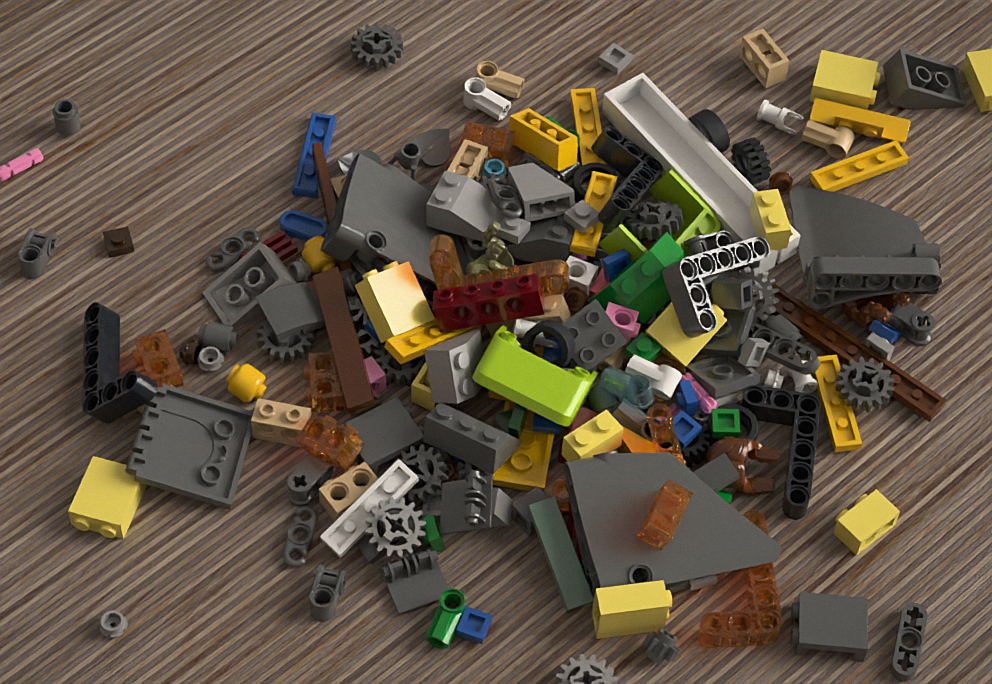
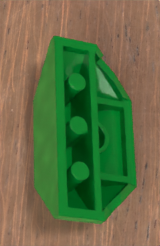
(642, 283)

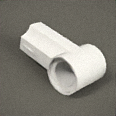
(479, 97)
(661, 378)

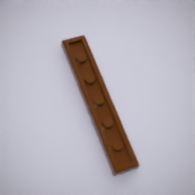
(326, 190)
(344, 340)

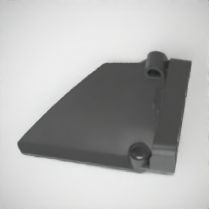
(384, 217)
(858, 249)
(609, 506)

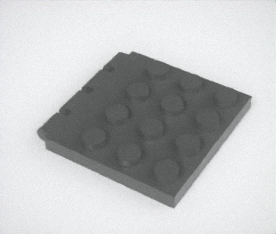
(191, 446)

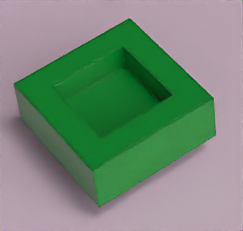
(643, 347)
(725, 423)
(433, 533)

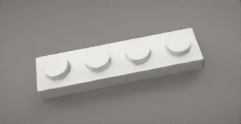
(352, 524)

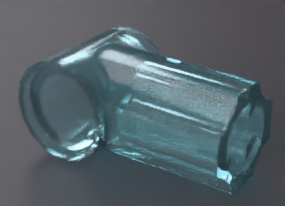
(627, 386)

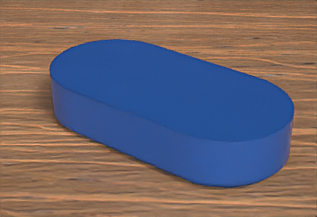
(302, 225)

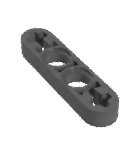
(791, 360)

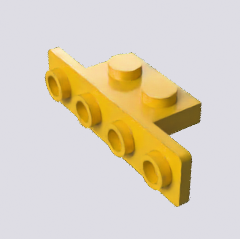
(860, 120)

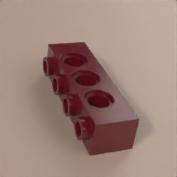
(488, 302)

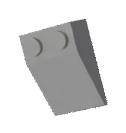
(462, 207)
(236, 290)
(452, 368)

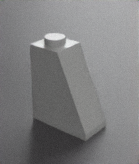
(540, 192)

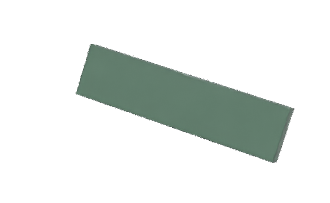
(560, 554)

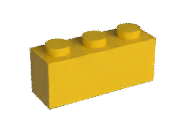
(544, 139)

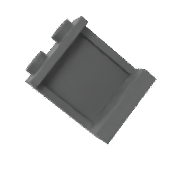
(386, 433)
(830, 624)

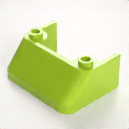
(697, 218)
(532, 380)

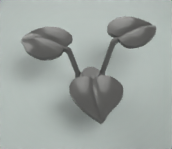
(430, 147)

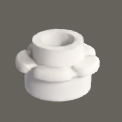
(773, 379)

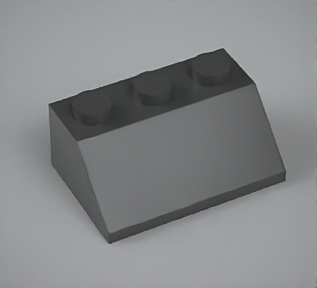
(468, 438)

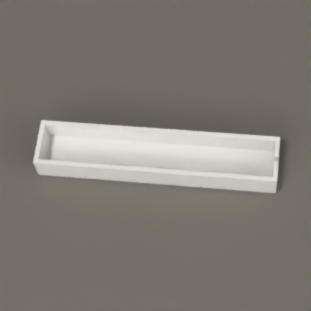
(666, 134)

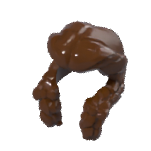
(872, 308)
(737, 452)

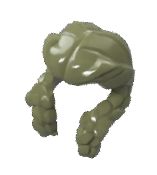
(496, 255)

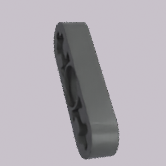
(901, 650)

